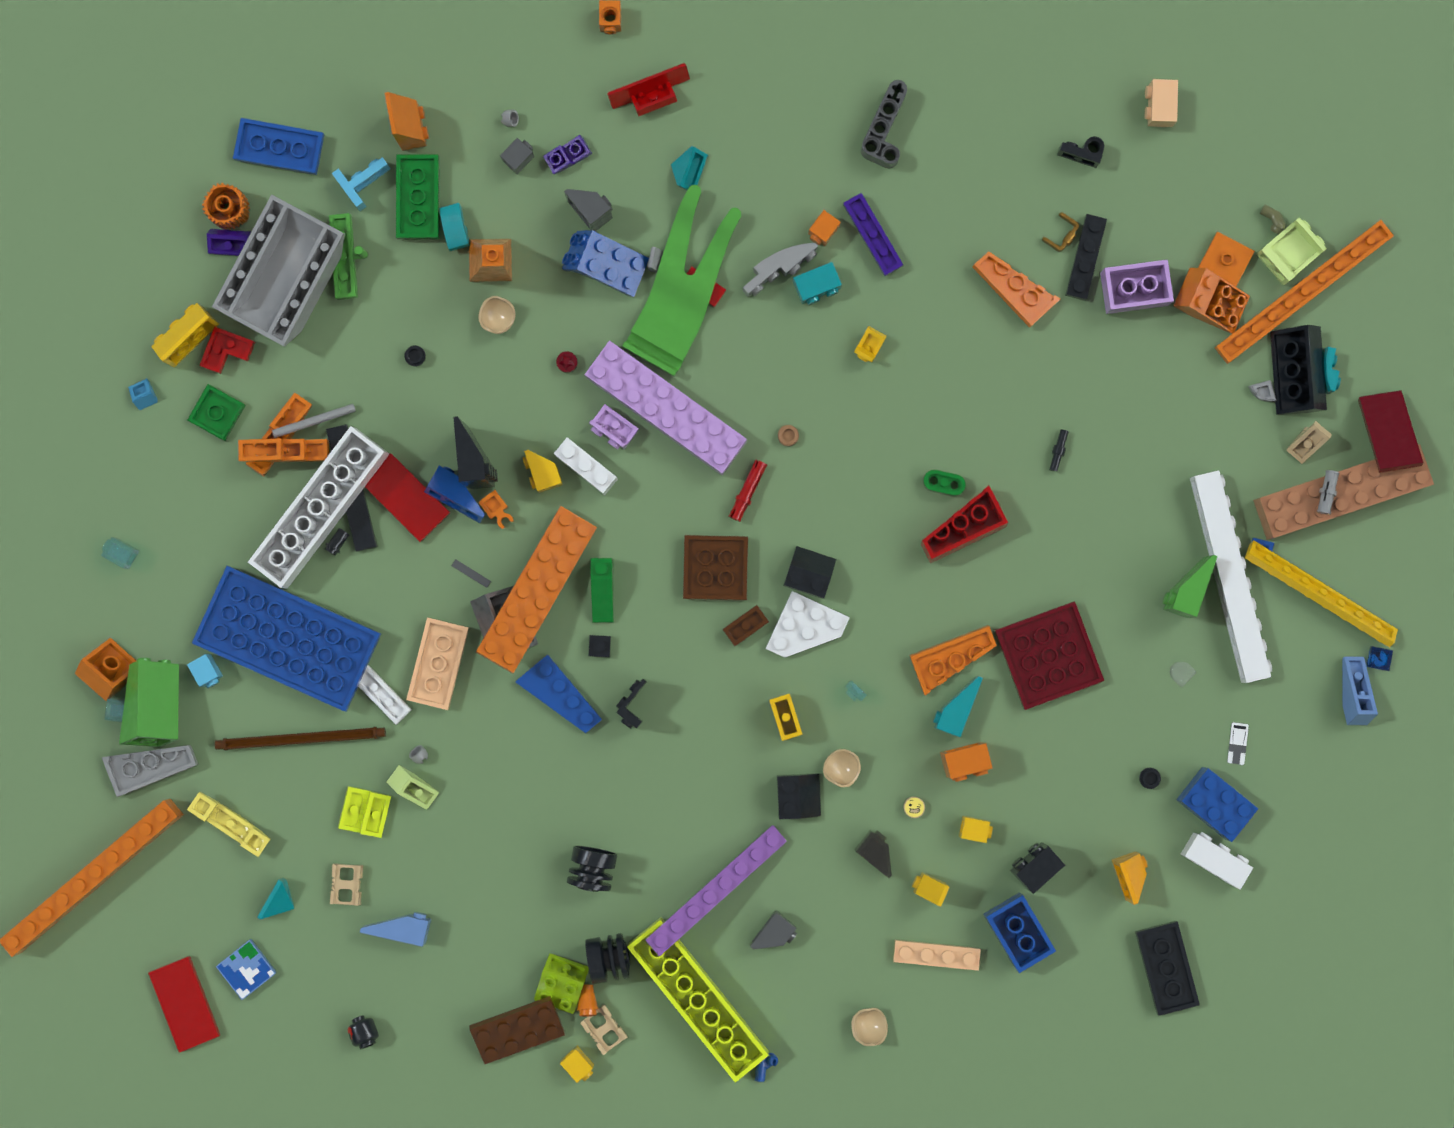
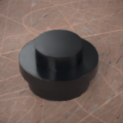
(415, 356)
(1149, 778)

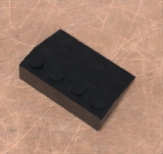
(473, 465)

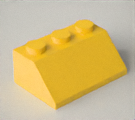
(184, 335)

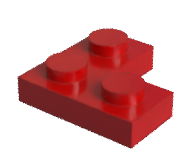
(223, 344)

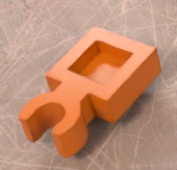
(494, 507)

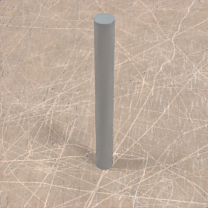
(313, 420)

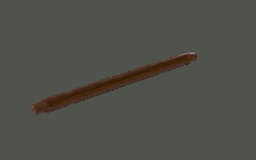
(300, 738)

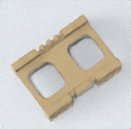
(353, 885)
(597, 1033)

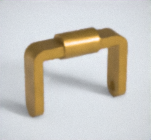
(1068, 238)

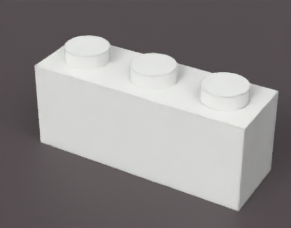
(585, 466)
(1217, 860)

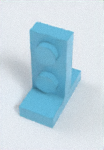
(361, 180)

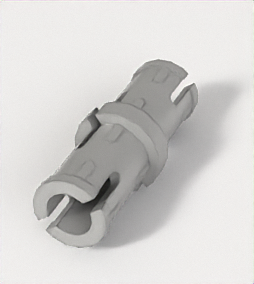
(1328, 492)

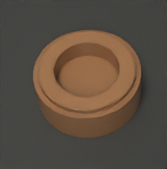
(788, 435)

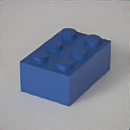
(1217, 804)
(1019, 932)

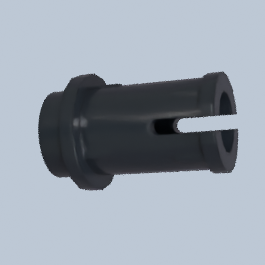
(337, 542)

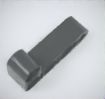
(885, 121)

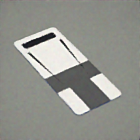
(1238, 743)

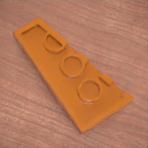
(1018, 292)
(945, 659)

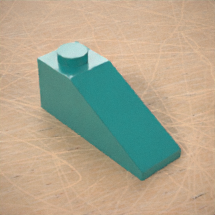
(956, 712)

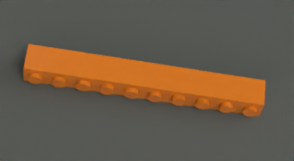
(91, 877)

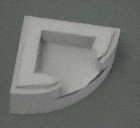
(1263, 391)

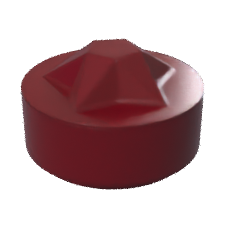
(567, 362)

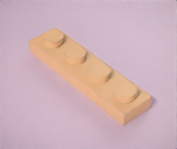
(936, 955)

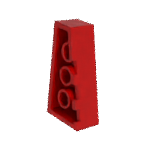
(968, 525)

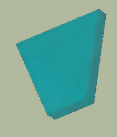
(689, 167)
(278, 901)

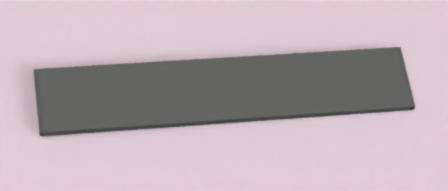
(471, 573)

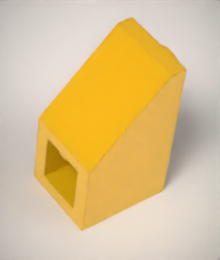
(543, 471)

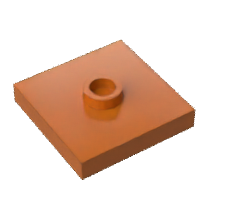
(1226, 258)

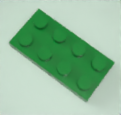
(417, 196)

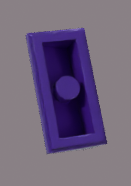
(226, 241)

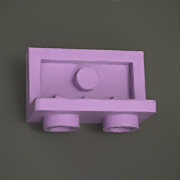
(614, 427)

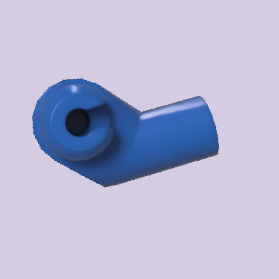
(760, 1072)

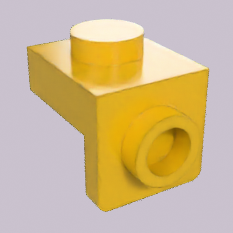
(870, 344)

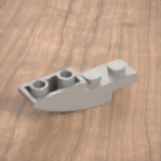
(786, 261)

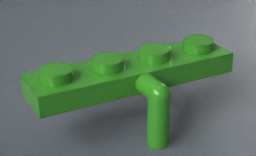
(345, 272)

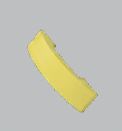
(230, 823)

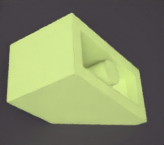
(412, 787)

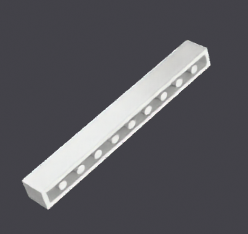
(1230, 577)

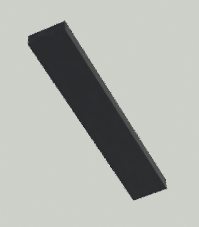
(358, 512)

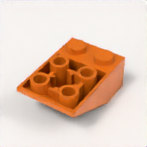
(1211, 299)

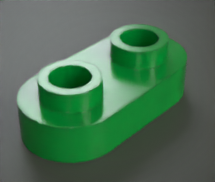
(943, 482)

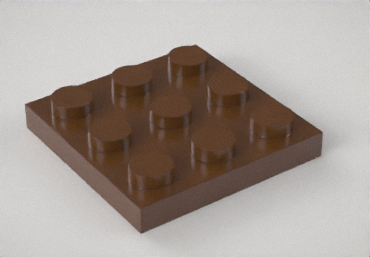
(715, 567)

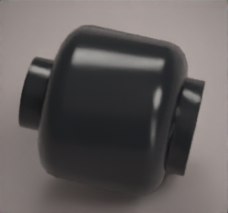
(363, 1032)

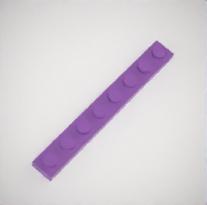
(715, 890)

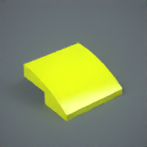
(364, 812)

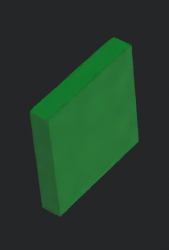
(216, 412)

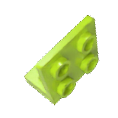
(562, 981)

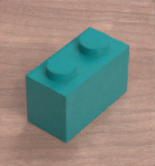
(817, 283)

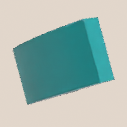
(454, 227)
(1332, 378)

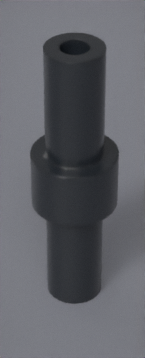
(1059, 450)

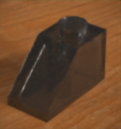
(876, 851)

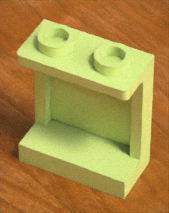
(1291, 250)

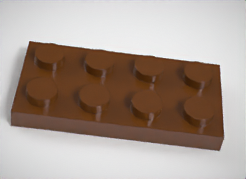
(517, 1030)

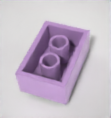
(1136, 286)

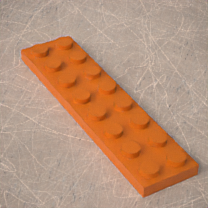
(536, 589)

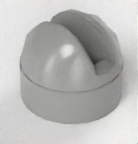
(510, 118)
(418, 754)

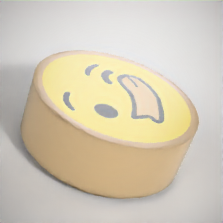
(914, 807)

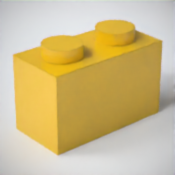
(785, 717)

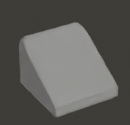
(654, 259)

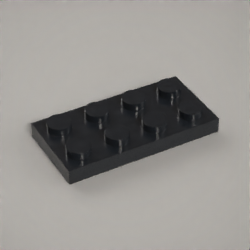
(1167, 968)

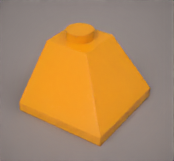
(1131, 875)

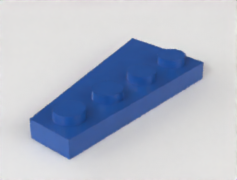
(555, 690)

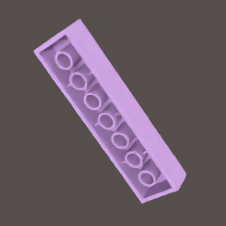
(665, 408)

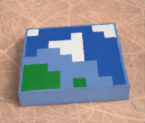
(246, 969)

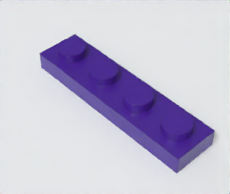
(873, 234)

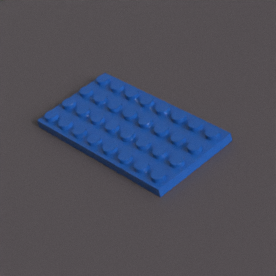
(286, 638)

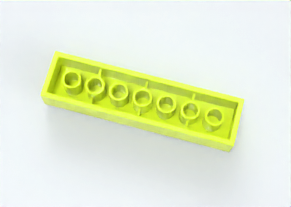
(701, 1004)

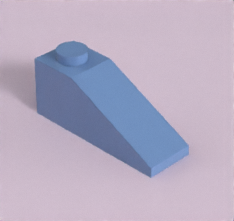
(1357, 692)
(406, 929)

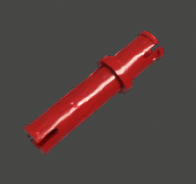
(745, 495)

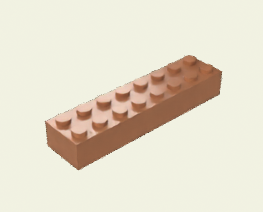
(1355, 488)

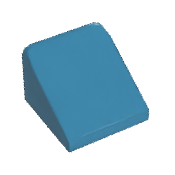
(142, 394)

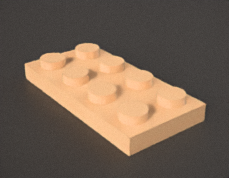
(437, 663)

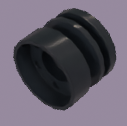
(592, 868)
(607, 958)

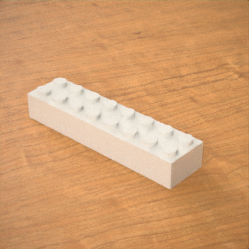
(318, 507)

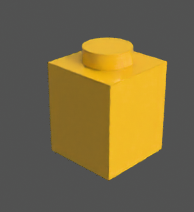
(975, 829)
(577, 1064)

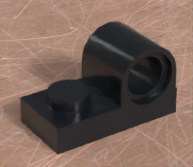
(1082, 155)

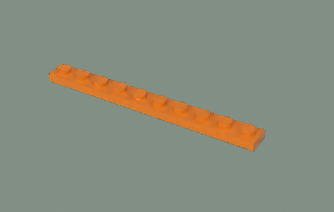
(1304, 291)

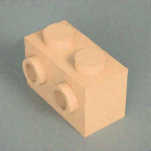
(1162, 103)

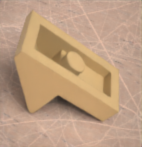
(1308, 442)

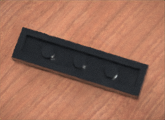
(1086, 257)

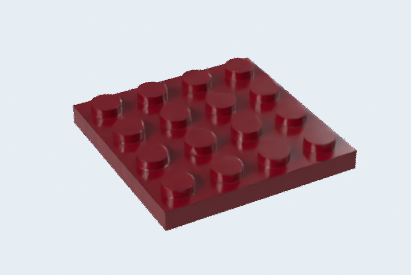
(1049, 655)

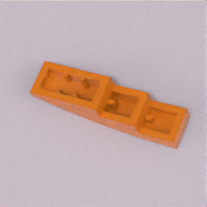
(292, 412)
(283, 450)

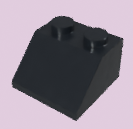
(810, 572)
(798, 796)

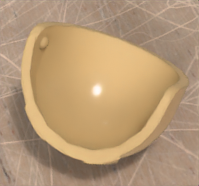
(496, 315)
(842, 768)
(869, 1027)

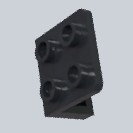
(629, 718)

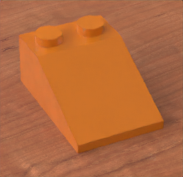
(406, 121)

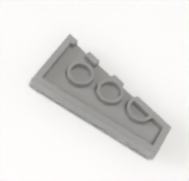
(140, 769)

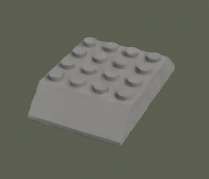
(281, 272)

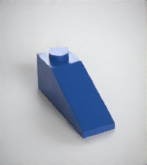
(447, 489)

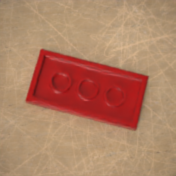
(405, 498)
(184, 1004)

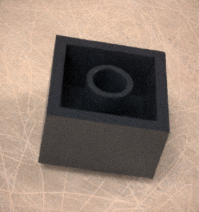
(1037, 867)

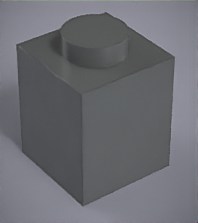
(517, 155)

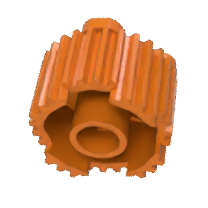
(234, 215)

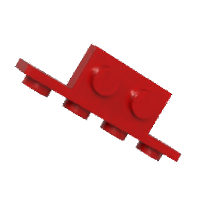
(651, 91)

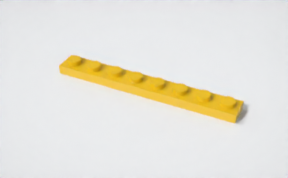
(1321, 594)

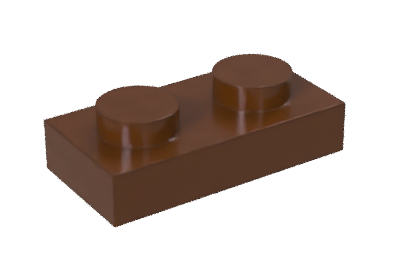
(745, 625)

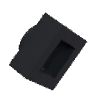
(599, 646)

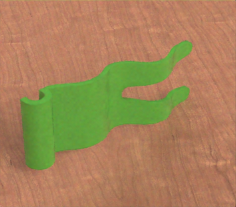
(678, 299)

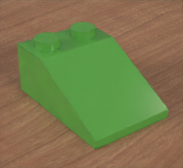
(1189, 592)

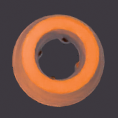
(587, 1002)

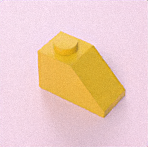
(930, 888)

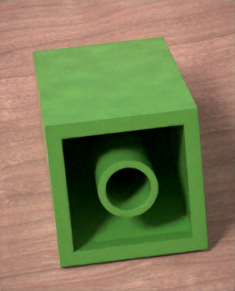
(151, 704)

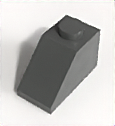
(774, 933)

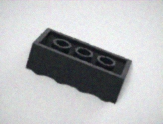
(1298, 370)

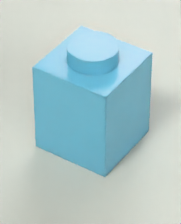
(205, 671)

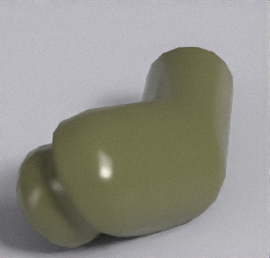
(1276, 217)

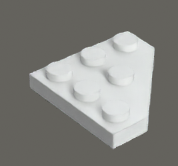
(805, 626)

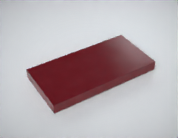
(1390, 431)

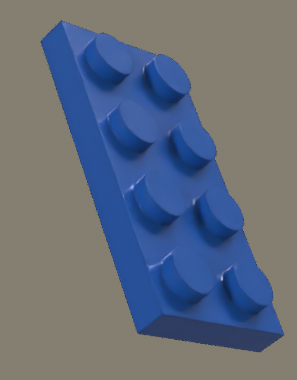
(278, 146)

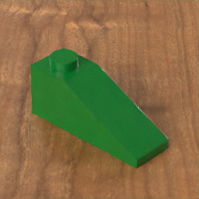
(602, 590)

